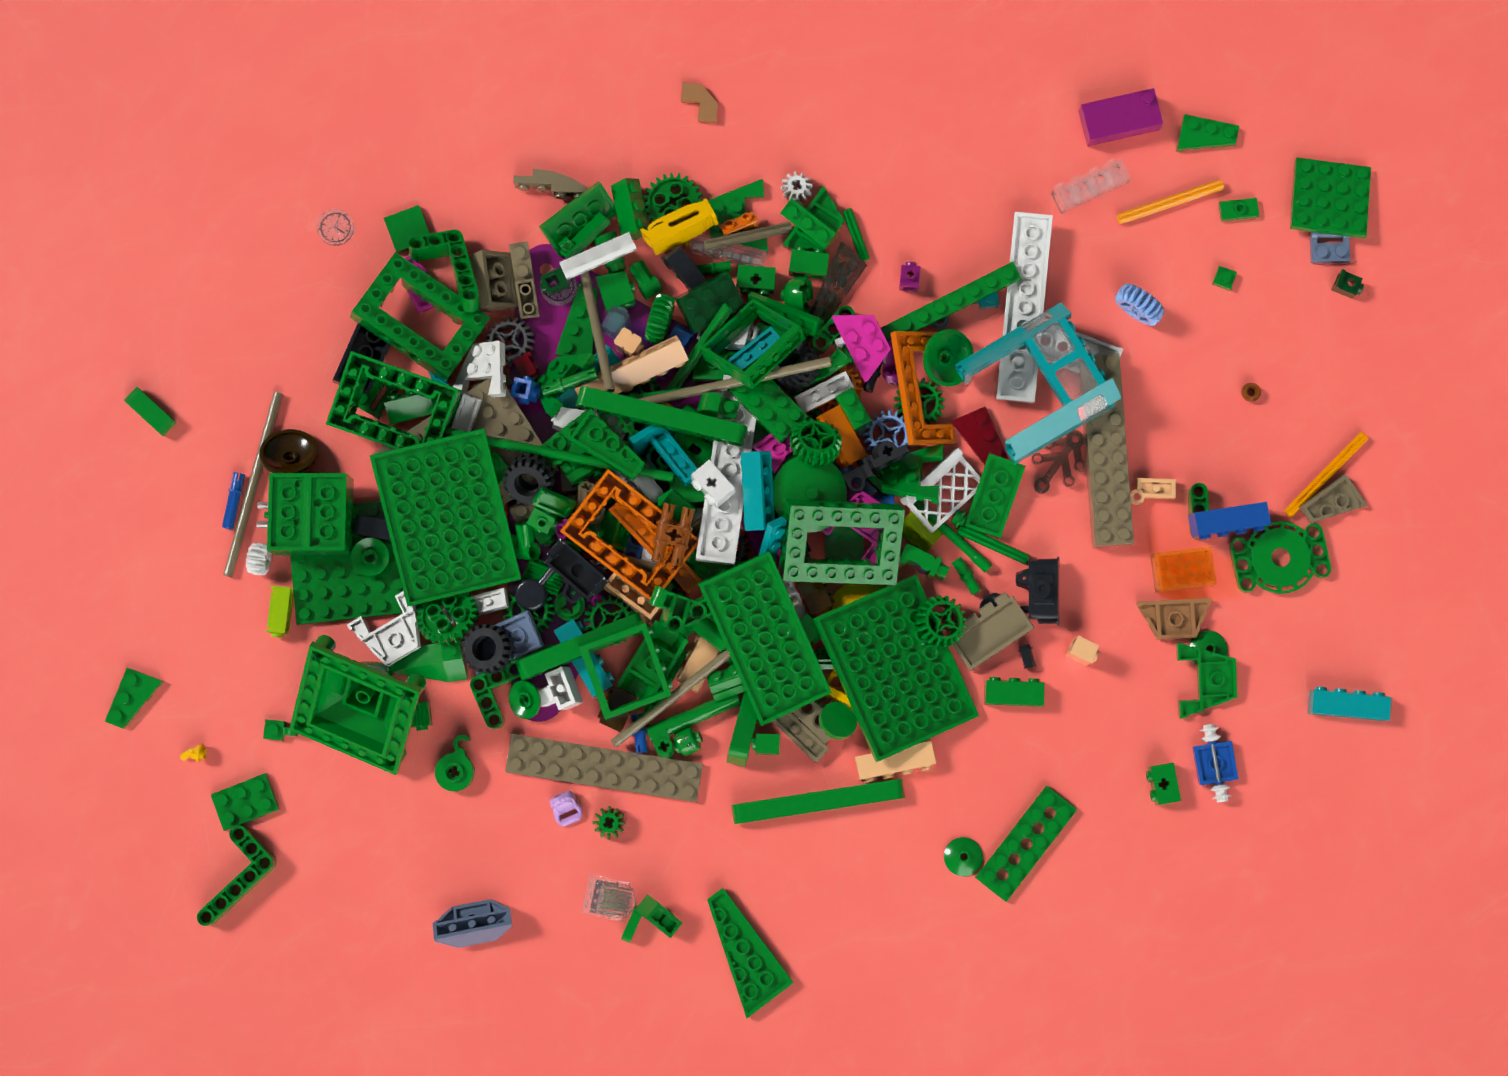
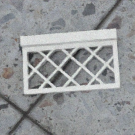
(936, 475)

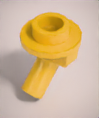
(197, 753)

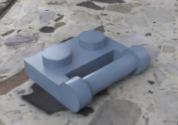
(1329, 251)

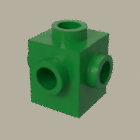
(542, 520)

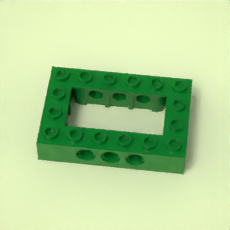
(401, 337)
(351, 387)
(801, 513)

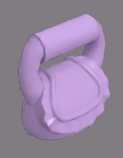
(563, 803)

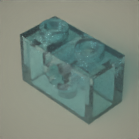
(615, 320)

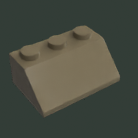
(494, 280)

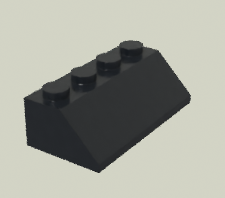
(364, 343)

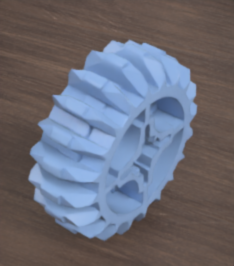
(1139, 304)
(884, 428)

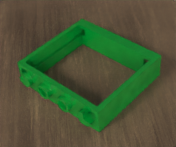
(769, 359)
(653, 649)

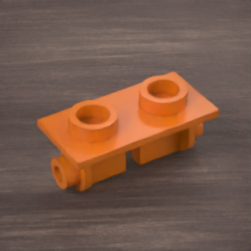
(745, 222)

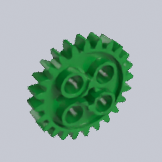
(663, 189)
(432, 625)

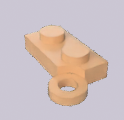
(1154, 489)

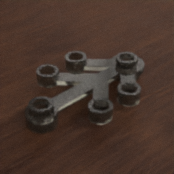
(1059, 459)

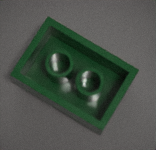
(704, 301)

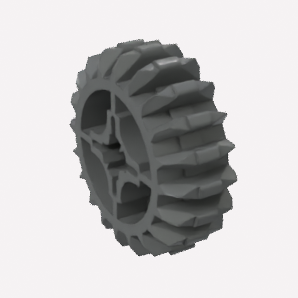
(514, 335)

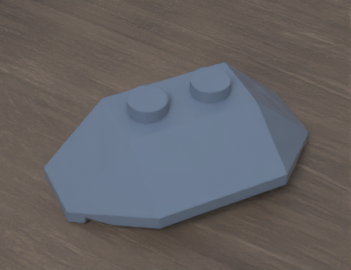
(472, 924)

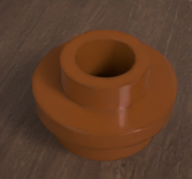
(1251, 386)

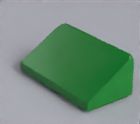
(675, 498)

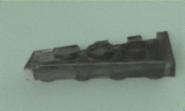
(838, 282)

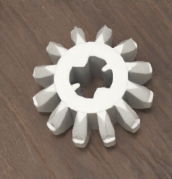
(788, 186)
(258, 559)

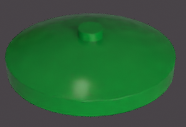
(807, 482)

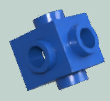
(525, 390)

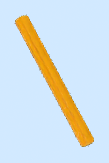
(1170, 201)
(1326, 474)

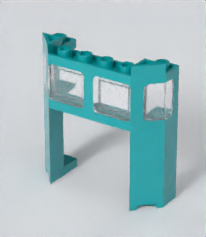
(1065, 367)

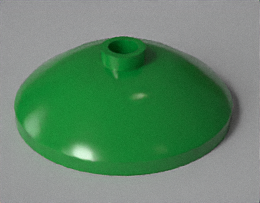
(954, 348)

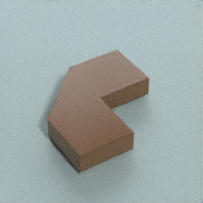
(699, 95)

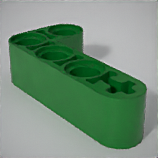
(742, 734)

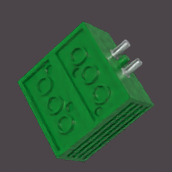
(309, 514)

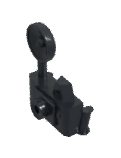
(573, 568)
(1043, 588)

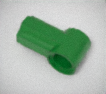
(646, 282)
(526, 547)

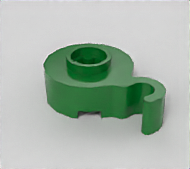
(456, 759)

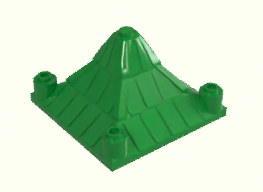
(355, 706)

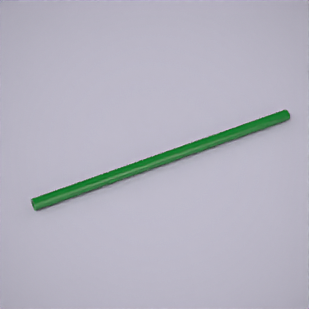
(563, 455)

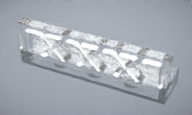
(736, 254)

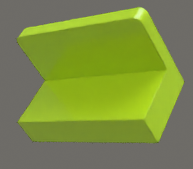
(918, 534)

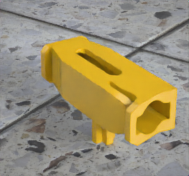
(679, 226)

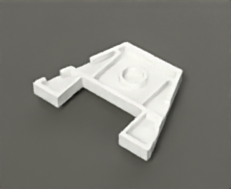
(482, 363)
(394, 638)

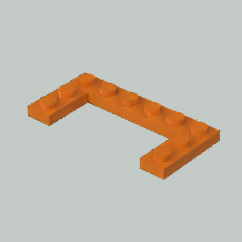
(918, 433)

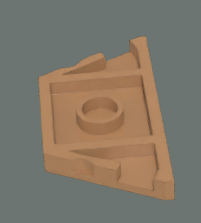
(1174, 617)

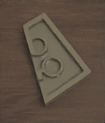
(1333, 500)

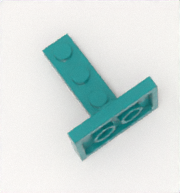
(667, 447)

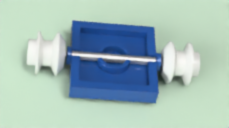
(1215, 763)

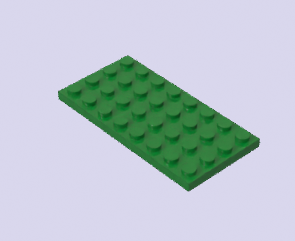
(764, 638)

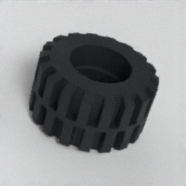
(798, 381)
(530, 465)
(474, 643)

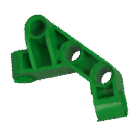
(678, 608)

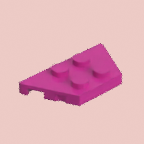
(864, 341)

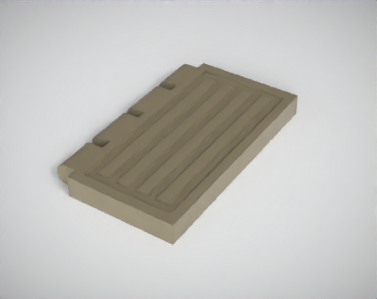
(992, 631)

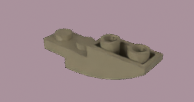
(542, 180)
(524, 280)

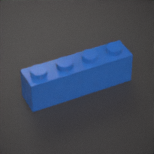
(1229, 519)

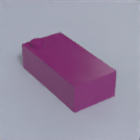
(1120, 117)

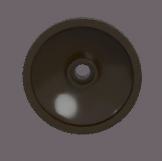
(288, 451)

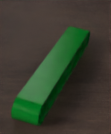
(569, 650)

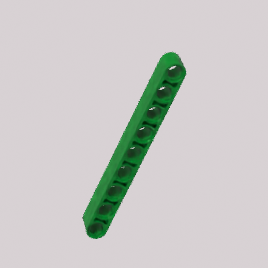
(661, 416)
(818, 801)

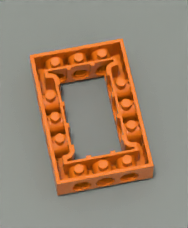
(576, 530)

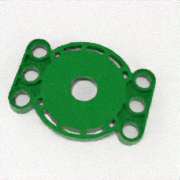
(1260, 558)

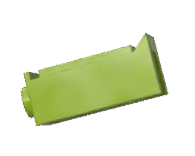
(280, 611)

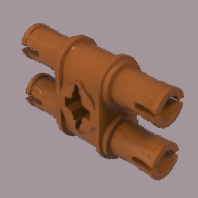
(680, 543)

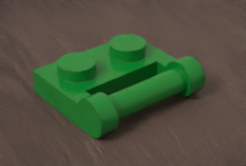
(367, 400)

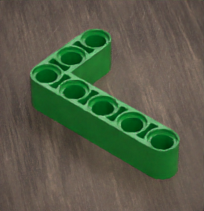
(449, 244)
(490, 685)
(241, 879)

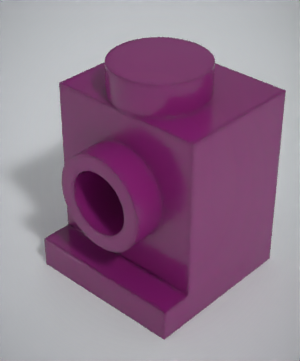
(909, 283)

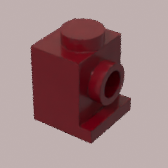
(527, 367)

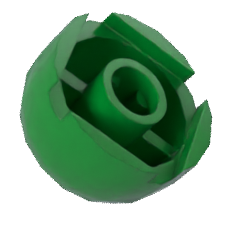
(798, 293)

